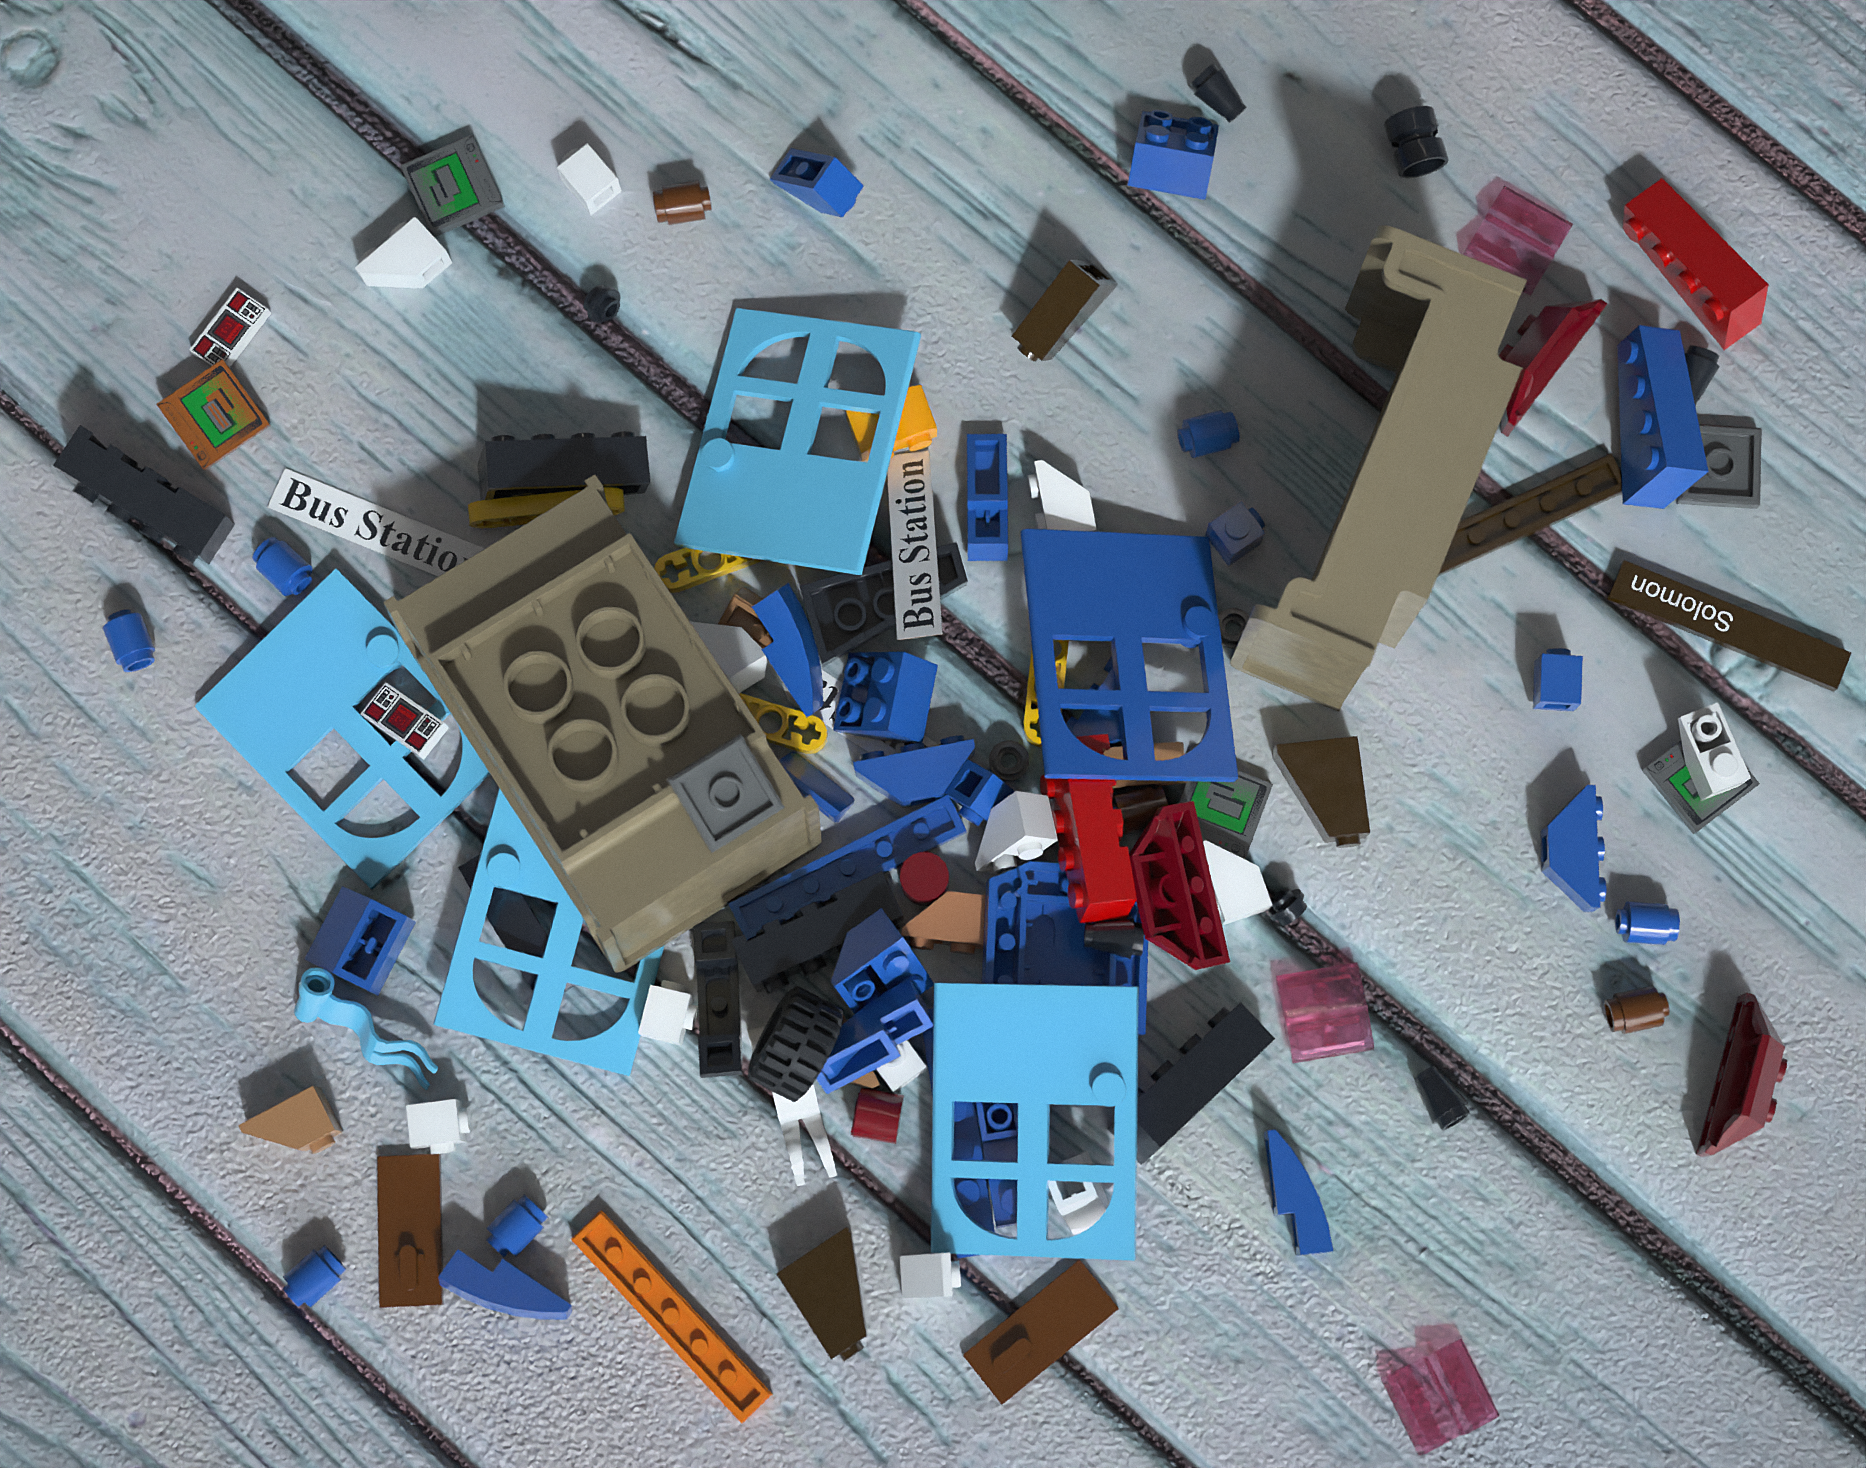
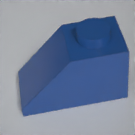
(818, 181)

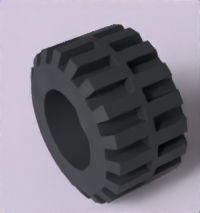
(795, 1044)

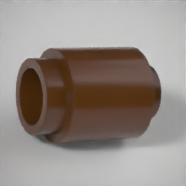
(682, 202)
(1139, 807)
(1636, 1010)

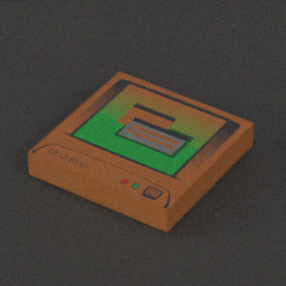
(213, 414)

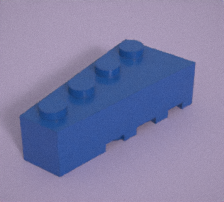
(1657, 419)

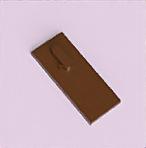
(410, 1230)
(1040, 1332)

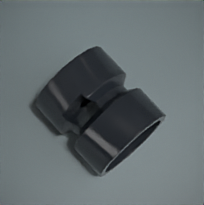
(1415, 137)

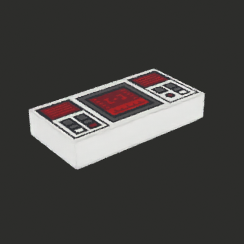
(230, 329)
(404, 720)

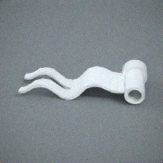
(789, 1114)

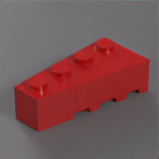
(1697, 263)
(1089, 841)

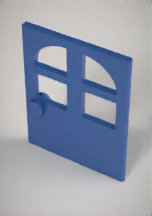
(1128, 594)

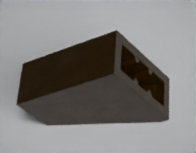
(1063, 309)
(1329, 786)
(829, 1294)

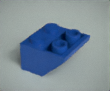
(1173, 154)
(885, 696)
(360, 940)
(876, 961)

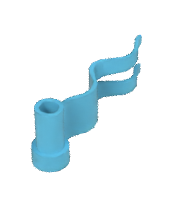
(317, 1001)

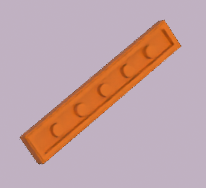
(672, 1316)

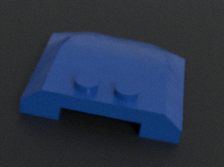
(1039, 940)

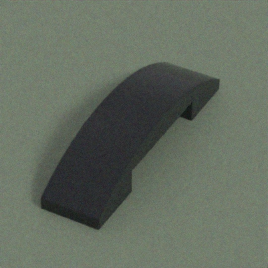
(512, 921)
(718, 1000)

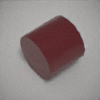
(924, 878)
(877, 1115)

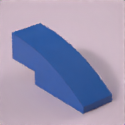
(987, 497)
(793, 648)
(873, 1035)
(1296, 1195)
(502, 1290)

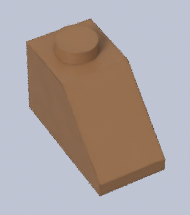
(298, 1122)

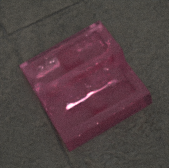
(1518, 237)
(1325, 1012)
(1439, 1397)

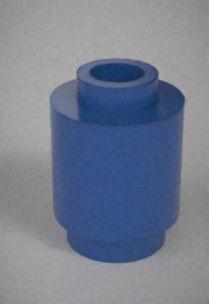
(1208, 433)
(282, 566)
(129, 640)
(1647, 923)
(516, 1226)
(313, 1277)

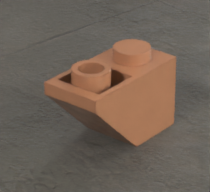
(950, 920)

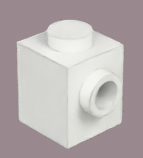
(668, 1013)
(902, 1069)
(438, 1125)

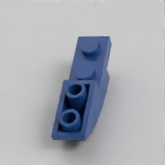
(1000, 1143)

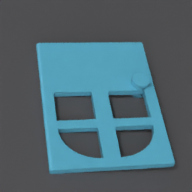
(786, 500)
(308, 683)
(516, 864)
(1035, 1051)

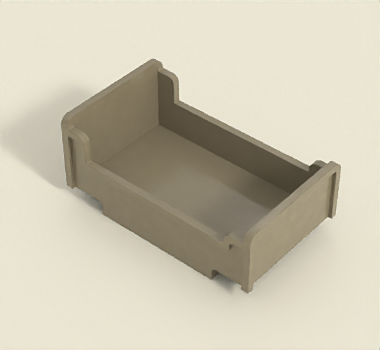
(1439, 330)
(581, 706)

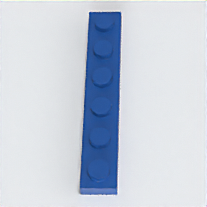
(856, 861)
(971, 1192)

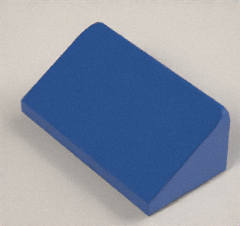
(829, 797)

